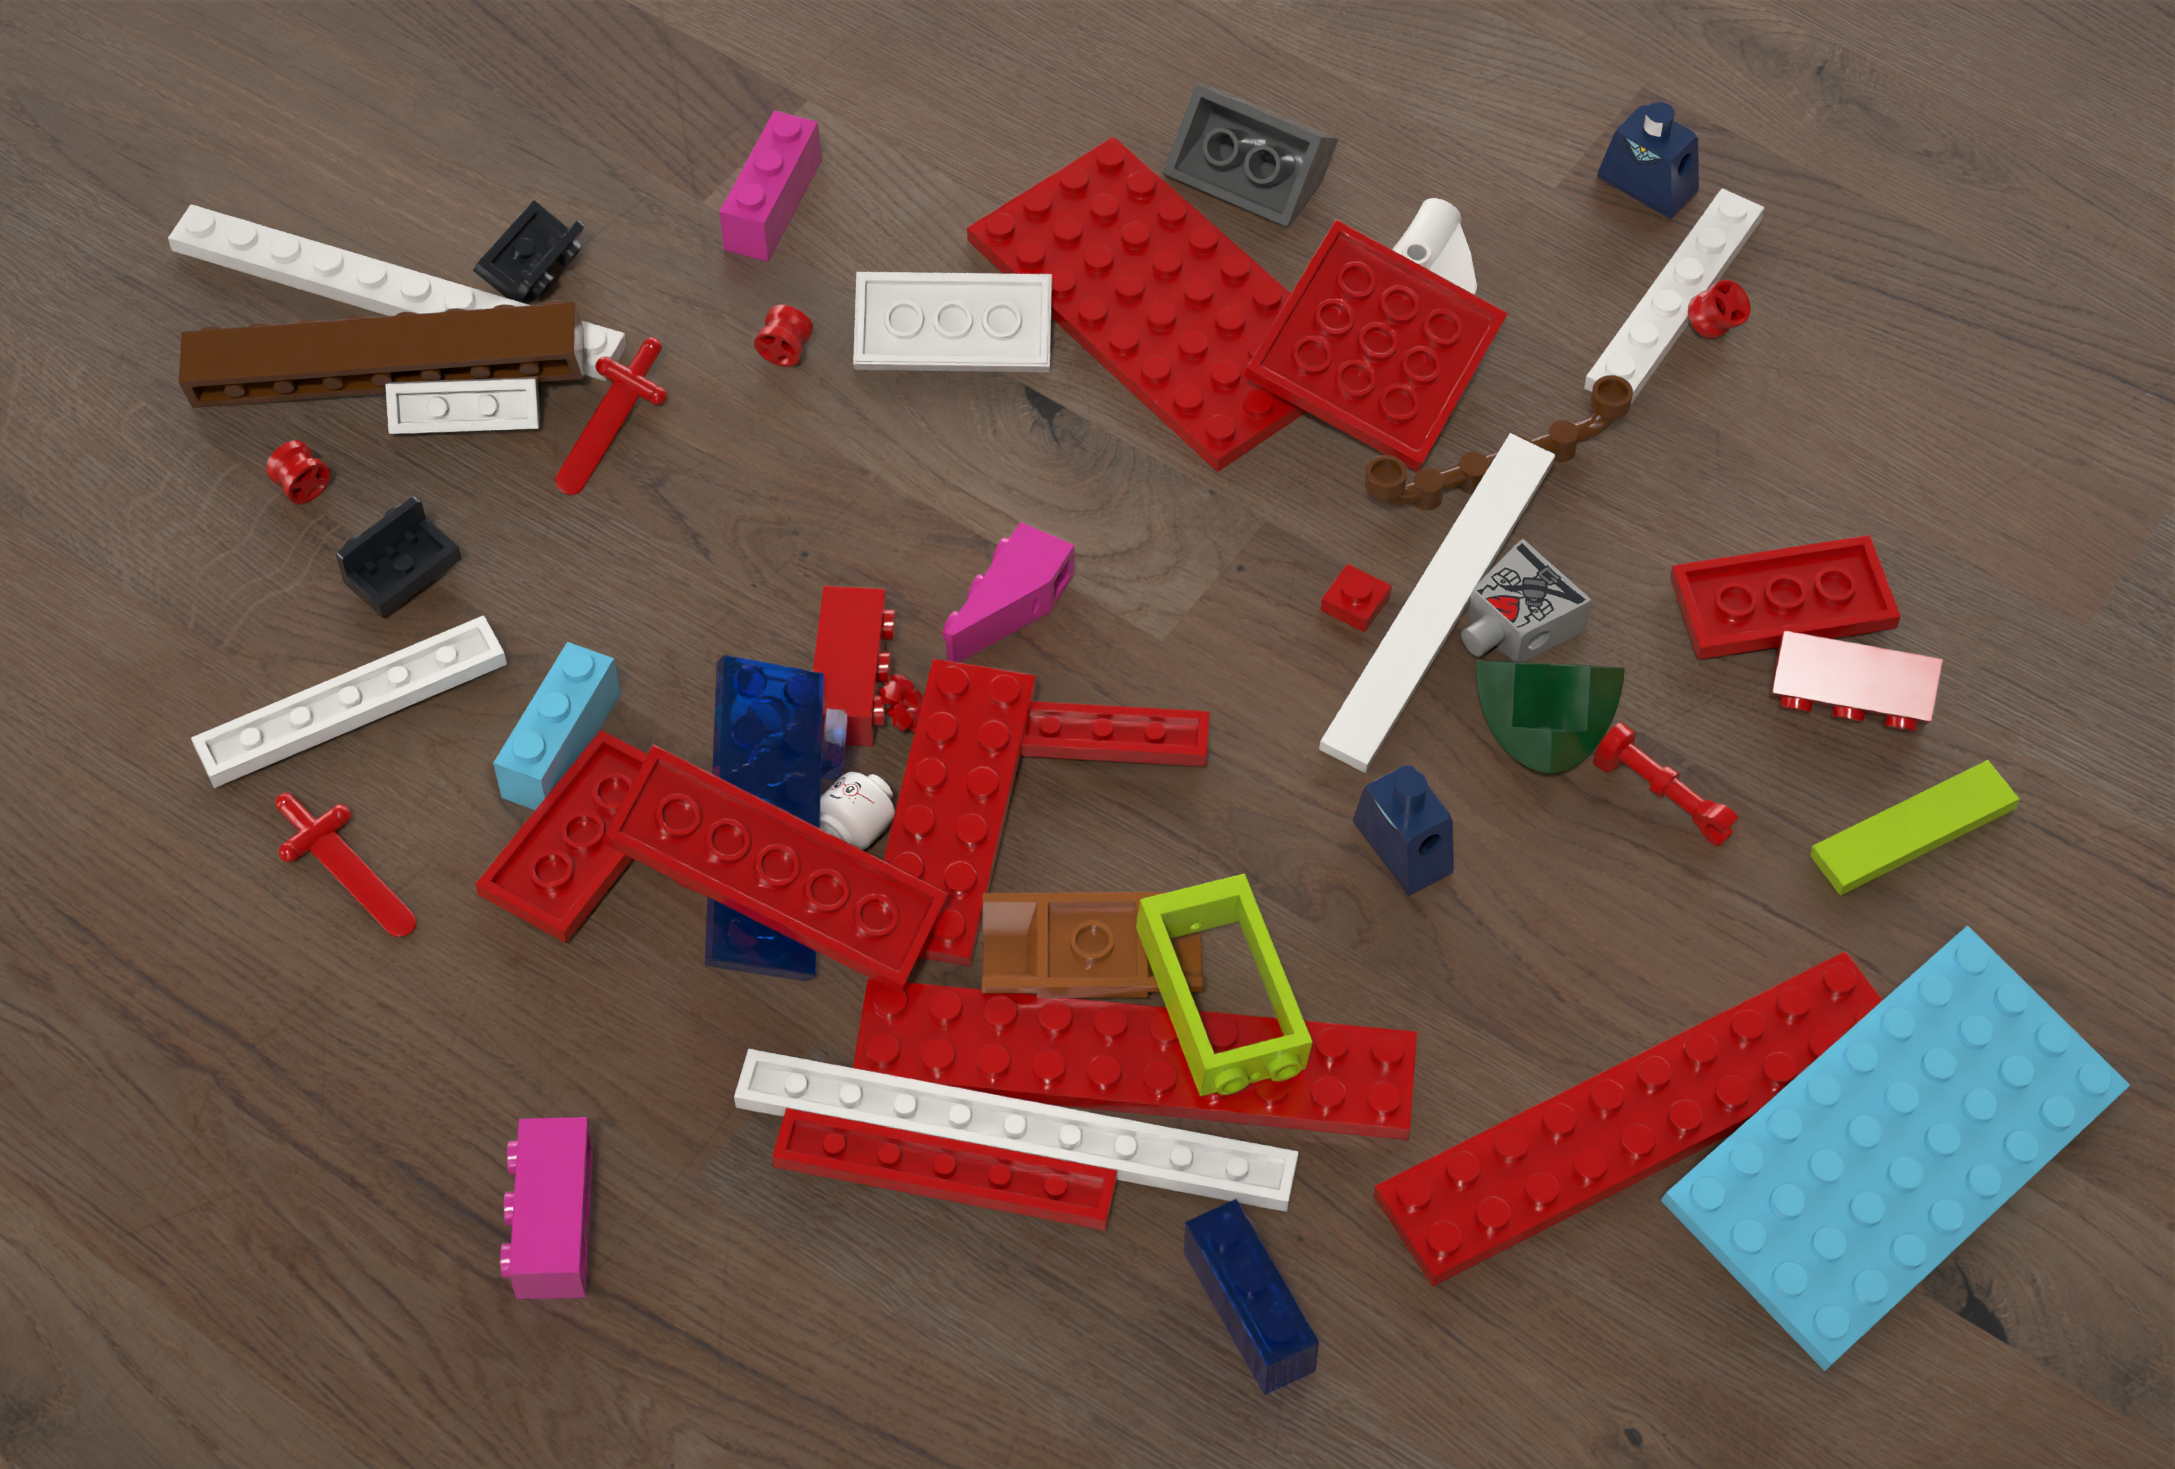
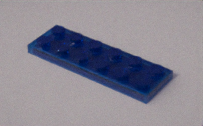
(772, 748)

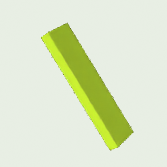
(1914, 827)

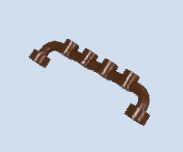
(1388, 474)

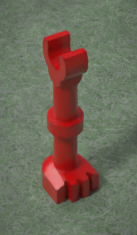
(1618, 747)

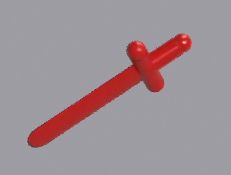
(627, 386)
(342, 862)

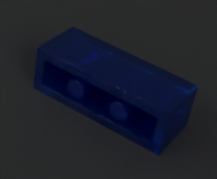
(1250, 1297)

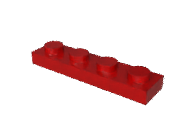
(1117, 734)

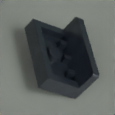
(528, 252)
(396, 557)

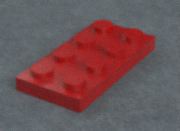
(1802, 589)
(556, 861)

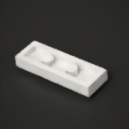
(462, 405)

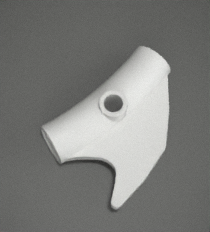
(1439, 243)

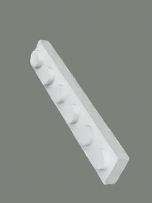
(1664, 308)
(348, 701)

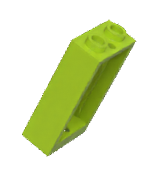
(1202, 909)

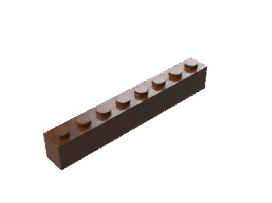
(367, 352)

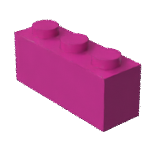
(770, 186)
(548, 1208)

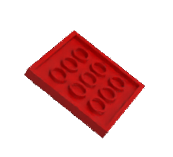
(1375, 345)

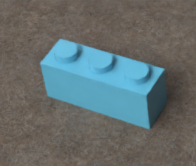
(557, 725)

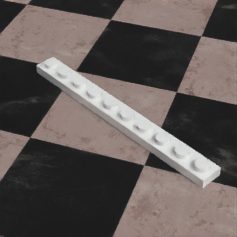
(347, 275)
(1135, 1149)

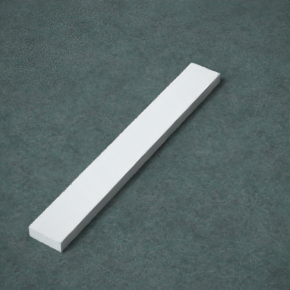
(1436, 603)

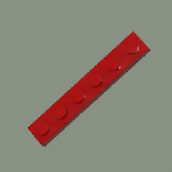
(945, 1169)

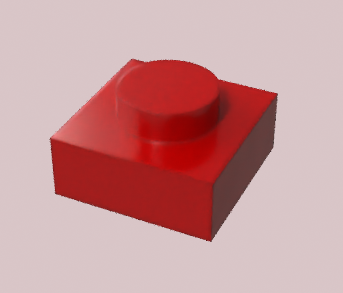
(1356, 597)

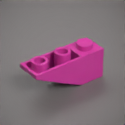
(1018, 588)

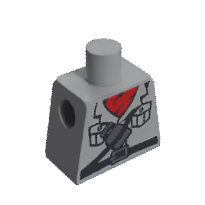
(1524, 607)

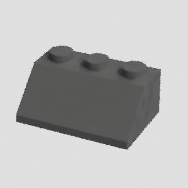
(1249, 155)

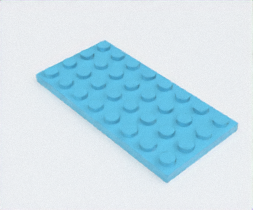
(1894, 1146)

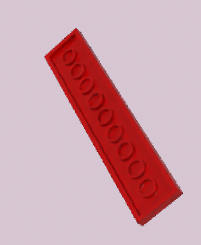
(1131, 1059)
(1619, 1123)

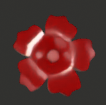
(903, 700)

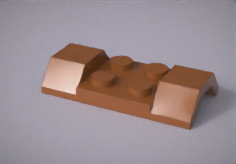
(1074, 946)

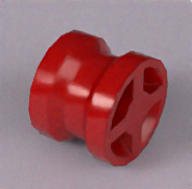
(1719, 309)
(783, 335)
(298, 472)

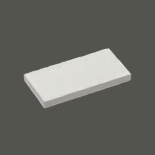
(952, 322)

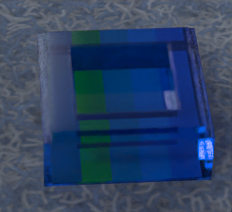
(833, 744)

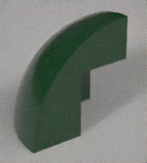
(1548, 711)

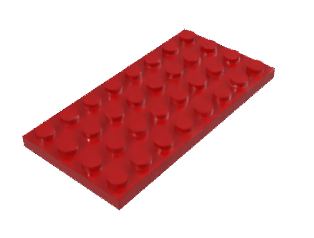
(1149, 295)

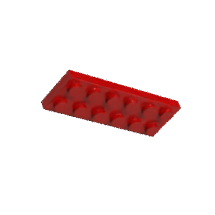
(959, 794)
(775, 868)

